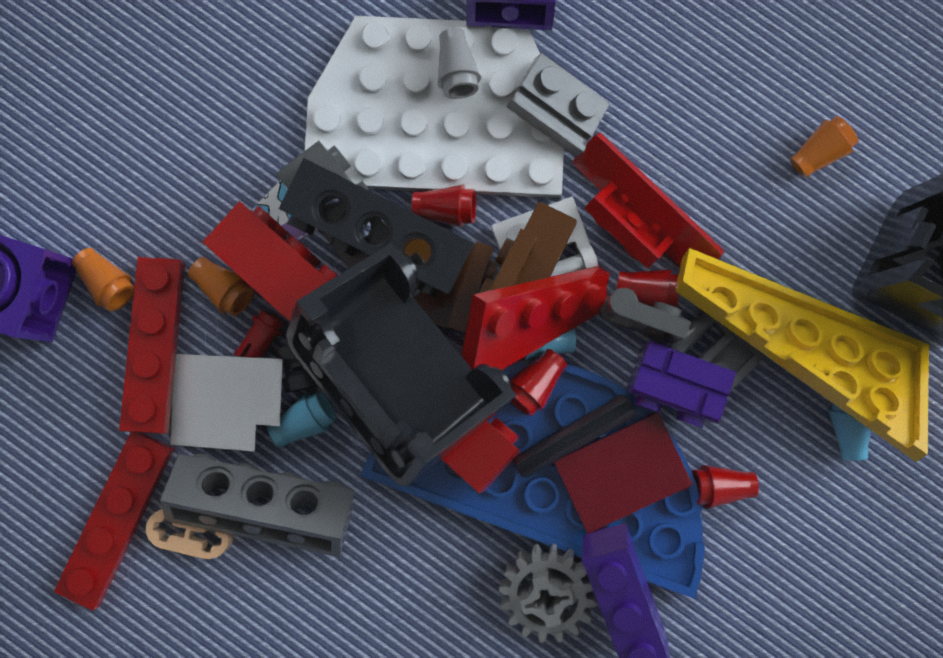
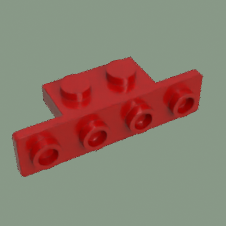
(637, 209)

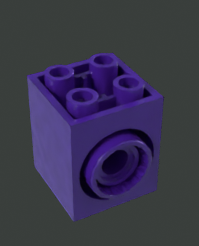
(32, 289)

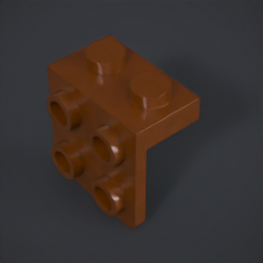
(453, 309)

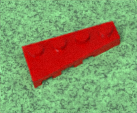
(528, 315)

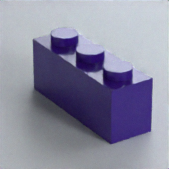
(623, 594)

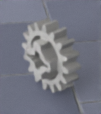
(531, 602)

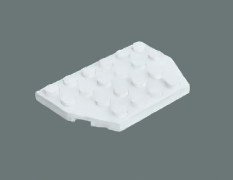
(401, 131)

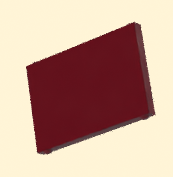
(623, 472)

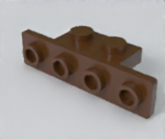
(534, 249)

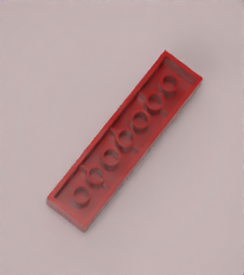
(287, 271)

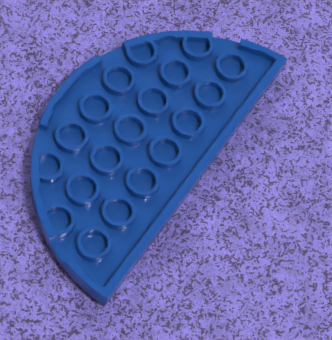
(539, 507)

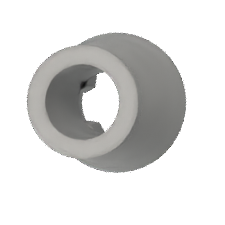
(457, 67)

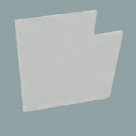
(223, 400)

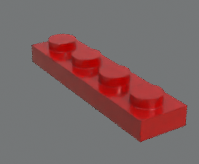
(152, 346)
(114, 520)

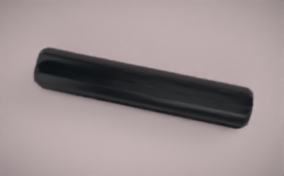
(574, 436)

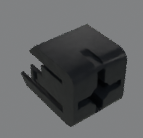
(895, 262)

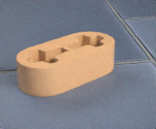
(187, 542)

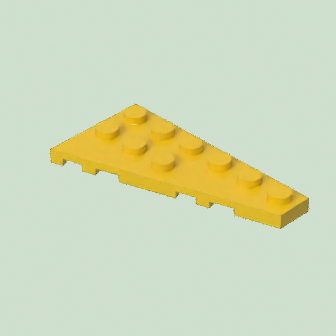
(844, 357)

